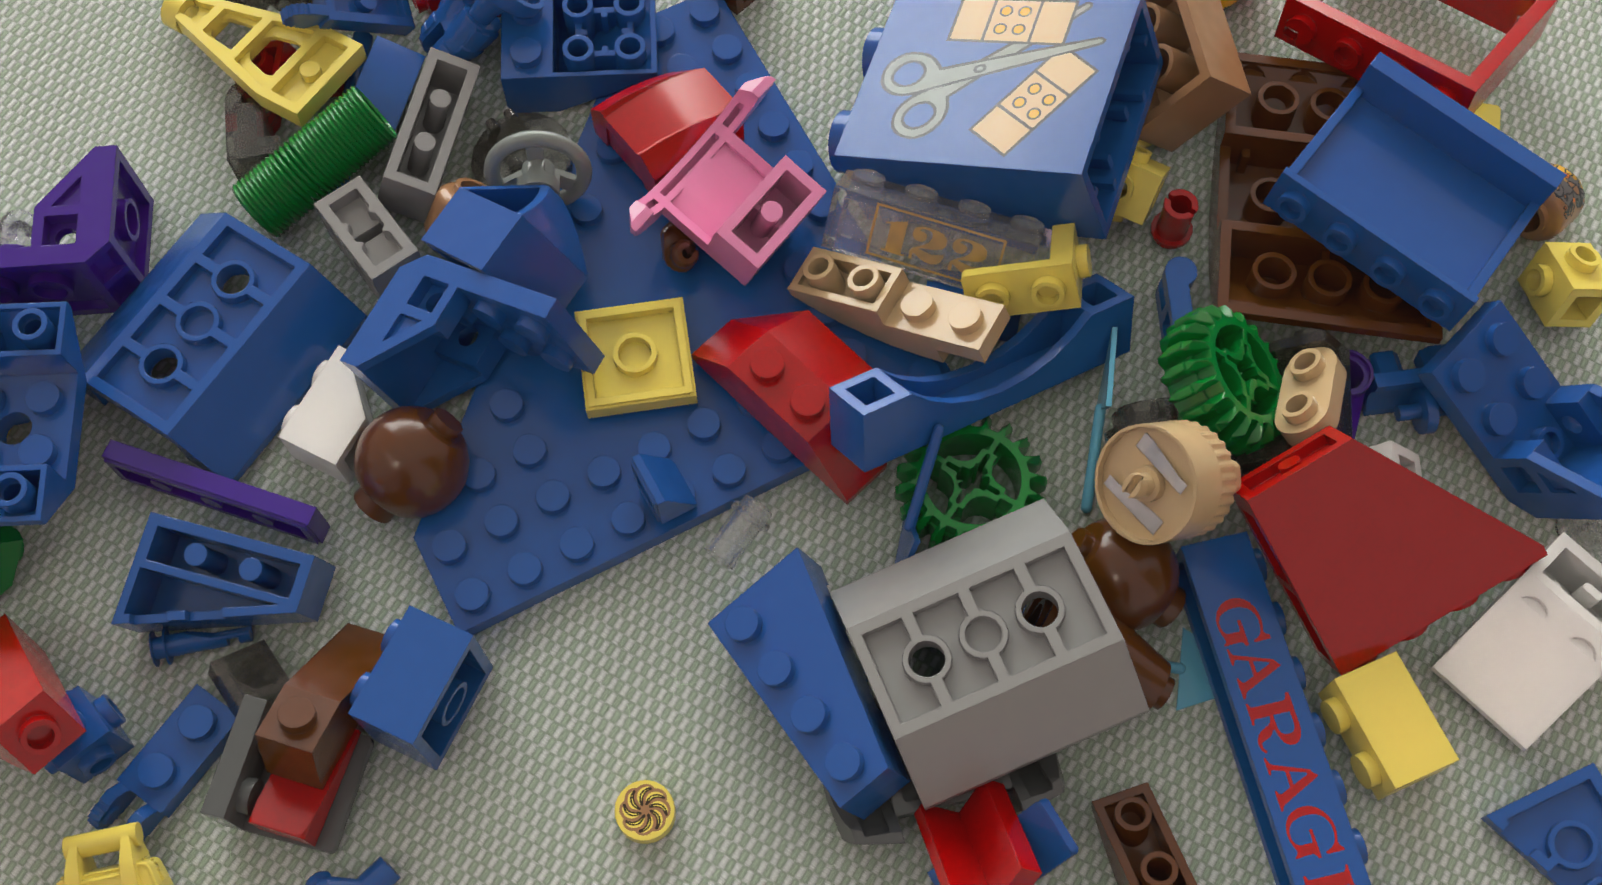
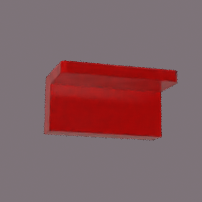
(980, 842)

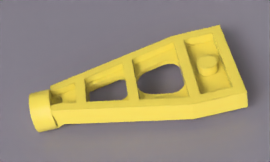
(299, 84)

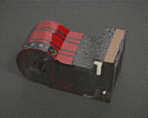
(248, 131)

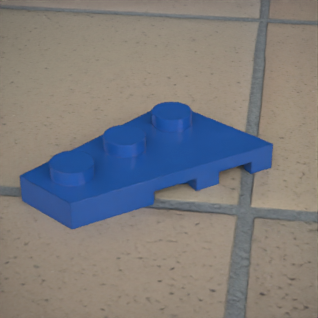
(1558, 828)

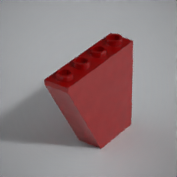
(1372, 546)

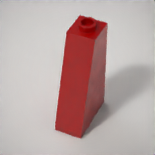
(34, 706)

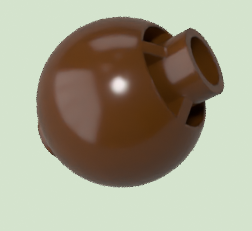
(410, 463)
(1132, 577)

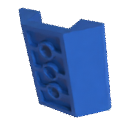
(237, 353)
(45, 385)

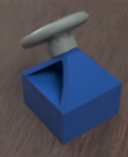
(521, 221)

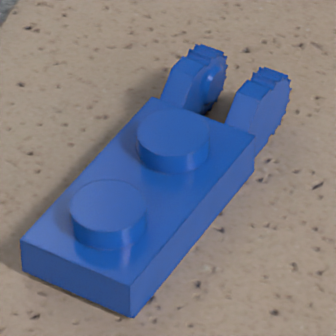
(352, 15)
(169, 763)

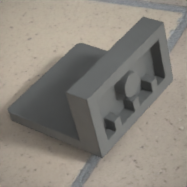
(243, 776)

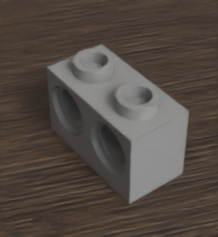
(366, 233)

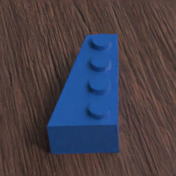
(807, 674)

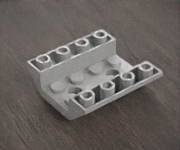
(1005, 685)

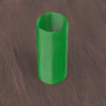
(313, 159)

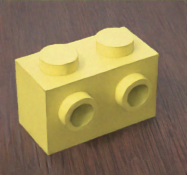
(1386, 726)

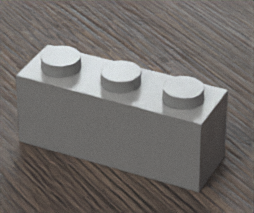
(427, 134)

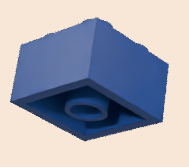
(420, 686)

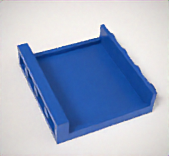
(1414, 191)

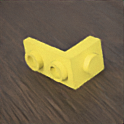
(1036, 284)

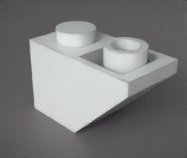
(328, 420)

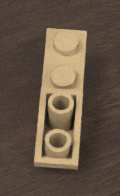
(898, 312)

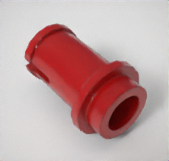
(1173, 224)

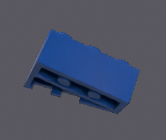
(217, 579)

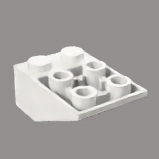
(1532, 645)

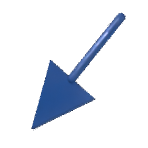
(909, 538)

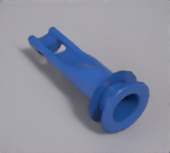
(189, 642)

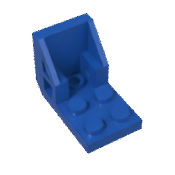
(422, 326)
(1518, 420)

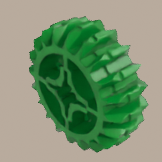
(1222, 377)
(954, 474)

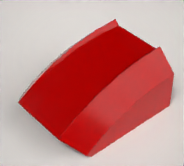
(660, 120)

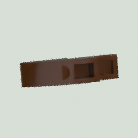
(1139, 839)

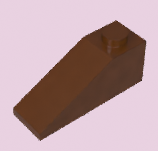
(310, 716)

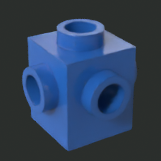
(99, 745)

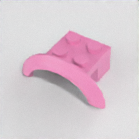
(730, 195)

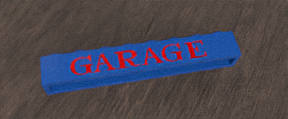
(1267, 716)

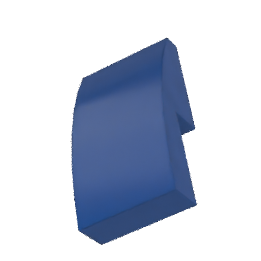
(389, 77)

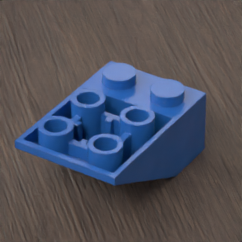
(576, 52)

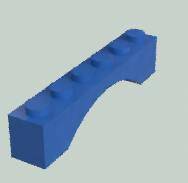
(892, 414)

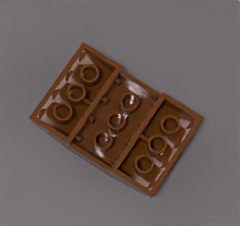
(1257, 257)

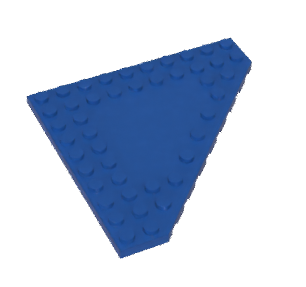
(557, 491)

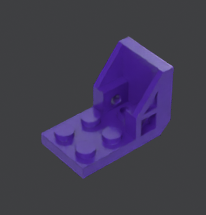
(113, 231)

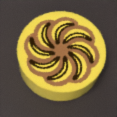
(645, 811)

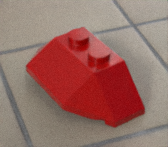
(783, 377)

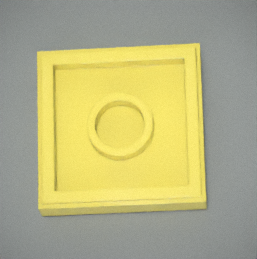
(644, 358)

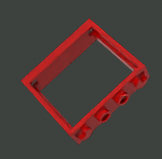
(1354, 45)

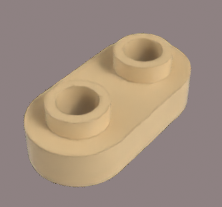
(1310, 394)

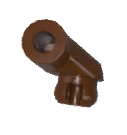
(678, 249)

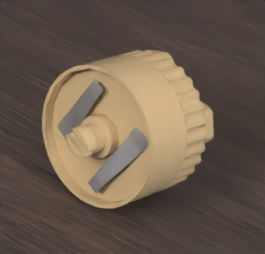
(1165, 481)

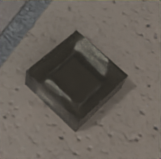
(248, 672)

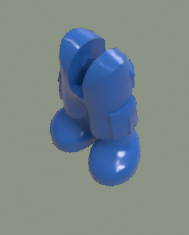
(471, 26)

